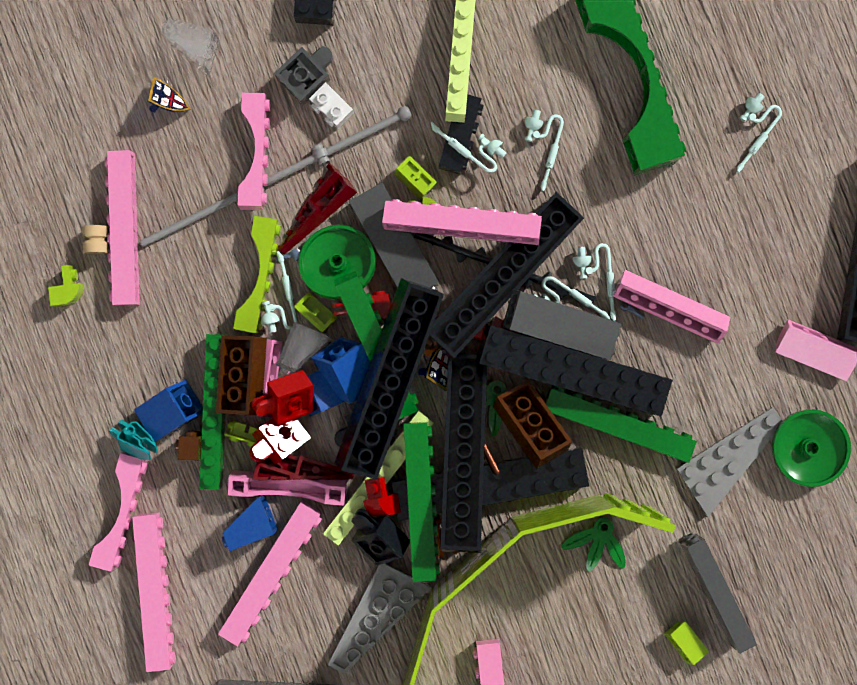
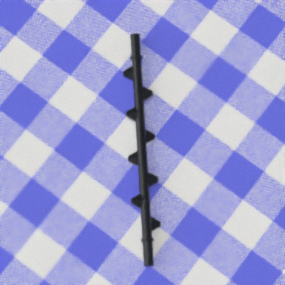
(480, 255)

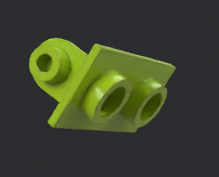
(238, 433)

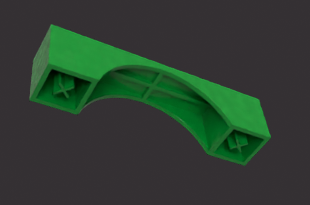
(655, 135)

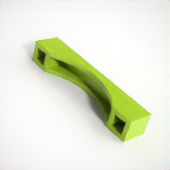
(264, 234)

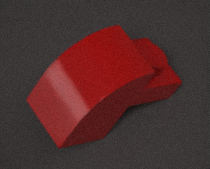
(378, 501)

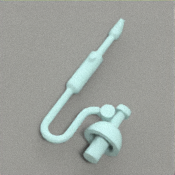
(753, 106)
(533, 124)
(492, 148)
(583, 261)
(572, 292)
(270, 317)

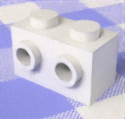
(331, 106)

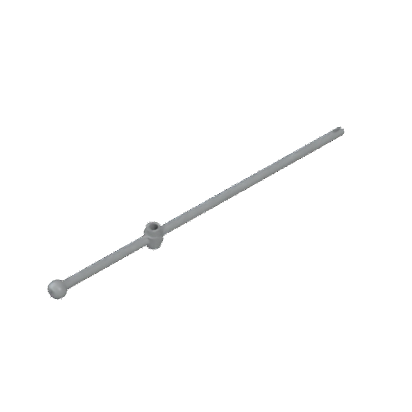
(319, 155)

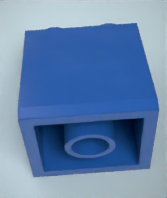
(343, 367)
(323, 394)
(169, 410)
(252, 525)

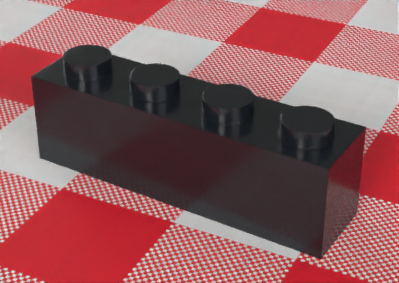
(451, 159)

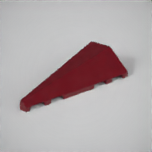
(328, 197)
(298, 469)

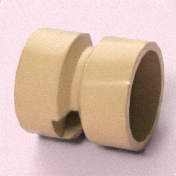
(95, 239)

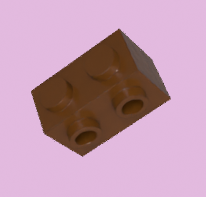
(189, 446)

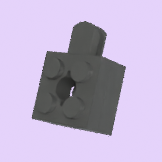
(305, 73)

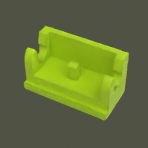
(415, 178)
(315, 312)
(686, 642)

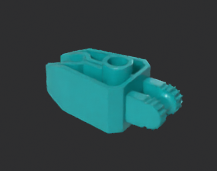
(134, 440)

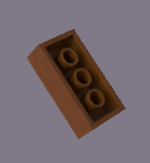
(240, 373)
(532, 424)

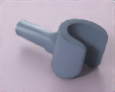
(294, 253)
(631, 309)

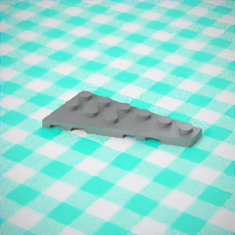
(722, 464)
(380, 608)

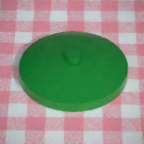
(333, 254)
(811, 447)

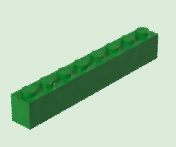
(366, 322)
(212, 423)
(620, 425)
(420, 501)

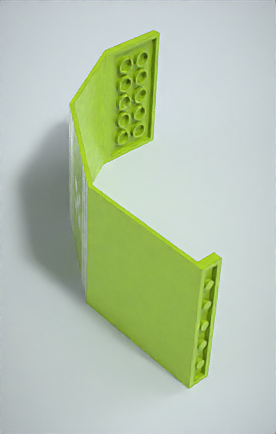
(508, 535)

